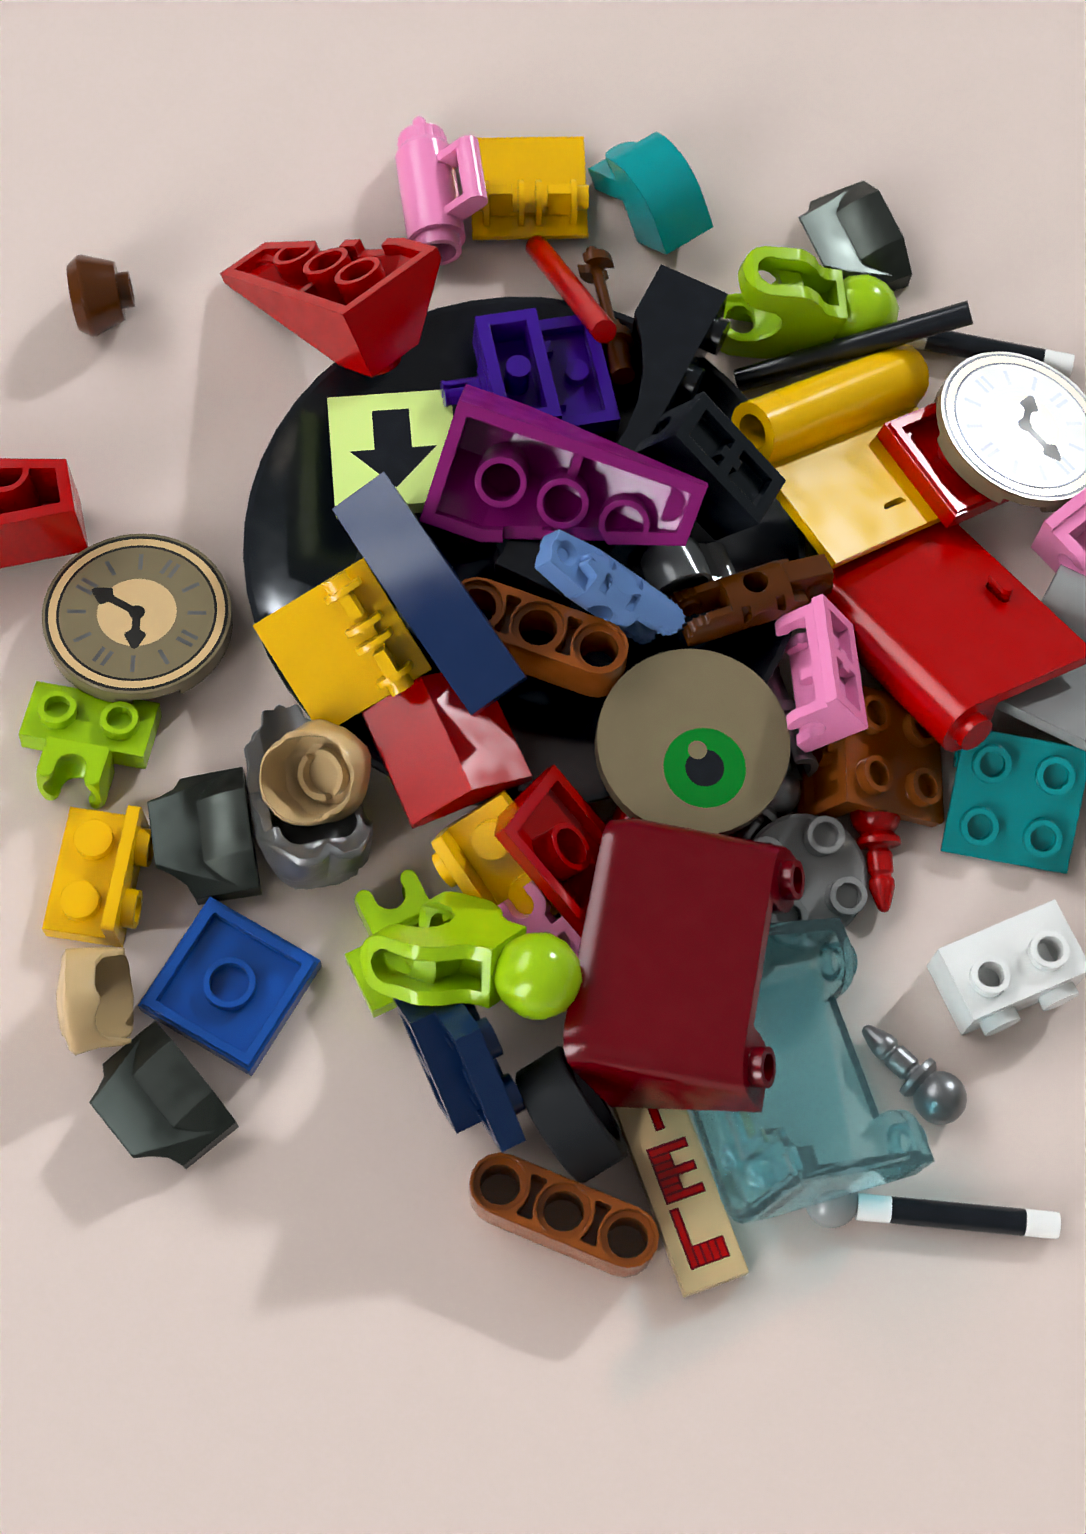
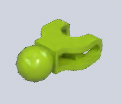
(802, 304)
(473, 960)

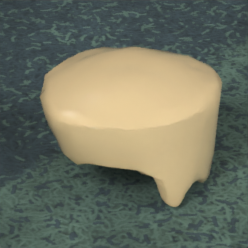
(315, 774)
(95, 998)

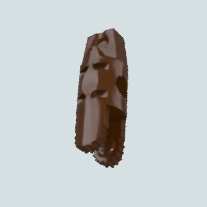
(752, 597)

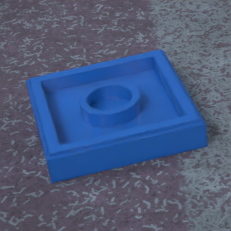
(230, 986)

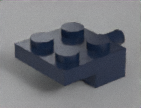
(462, 1069)

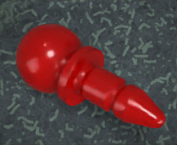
(878, 836)

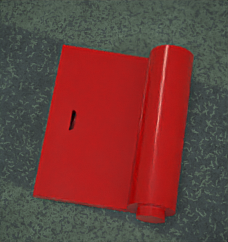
(950, 631)

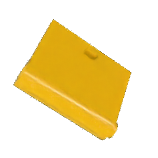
(829, 454)

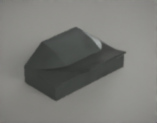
(858, 235)
(207, 836)
(160, 1101)

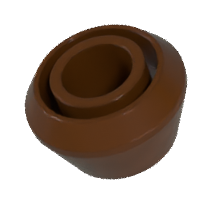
(98, 293)

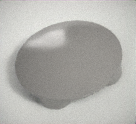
(831, 866)

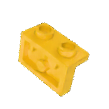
(477, 862)
(98, 876)

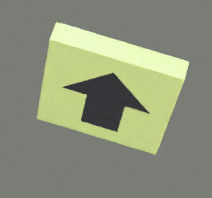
(388, 435)

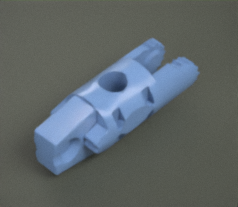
(607, 588)

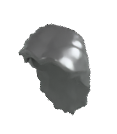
(302, 854)

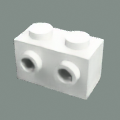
(1009, 969)

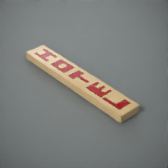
(682, 1197)

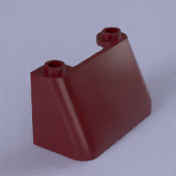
(677, 967)

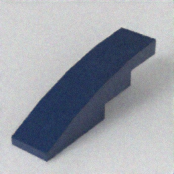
(429, 594)

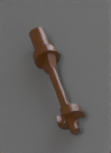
(617, 350)

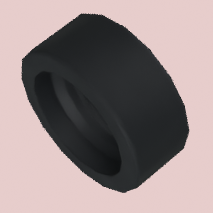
(570, 1116)

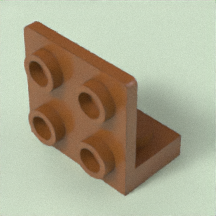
(880, 769)

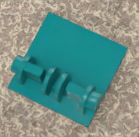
(1016, 801)

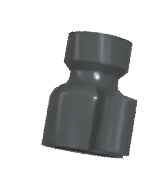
(683, 567)

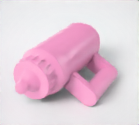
(430, 186)

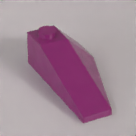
(529, 474)

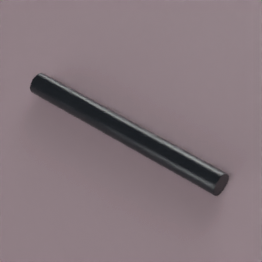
(853, 346)

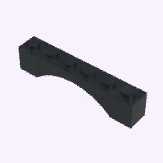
(671, 336)

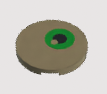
(692, 742)

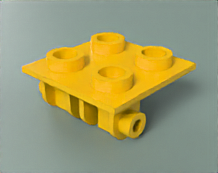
(533, 189)
(343, 645)

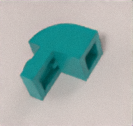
(656, 191)

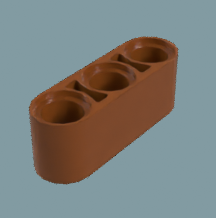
(572, 632)
(540, 1188)

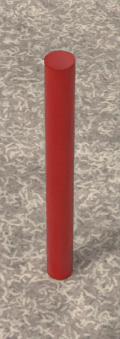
(571, 289)

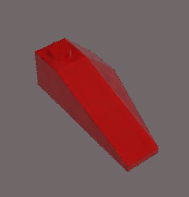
(346, 300)

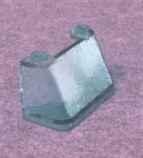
(819, 1117)

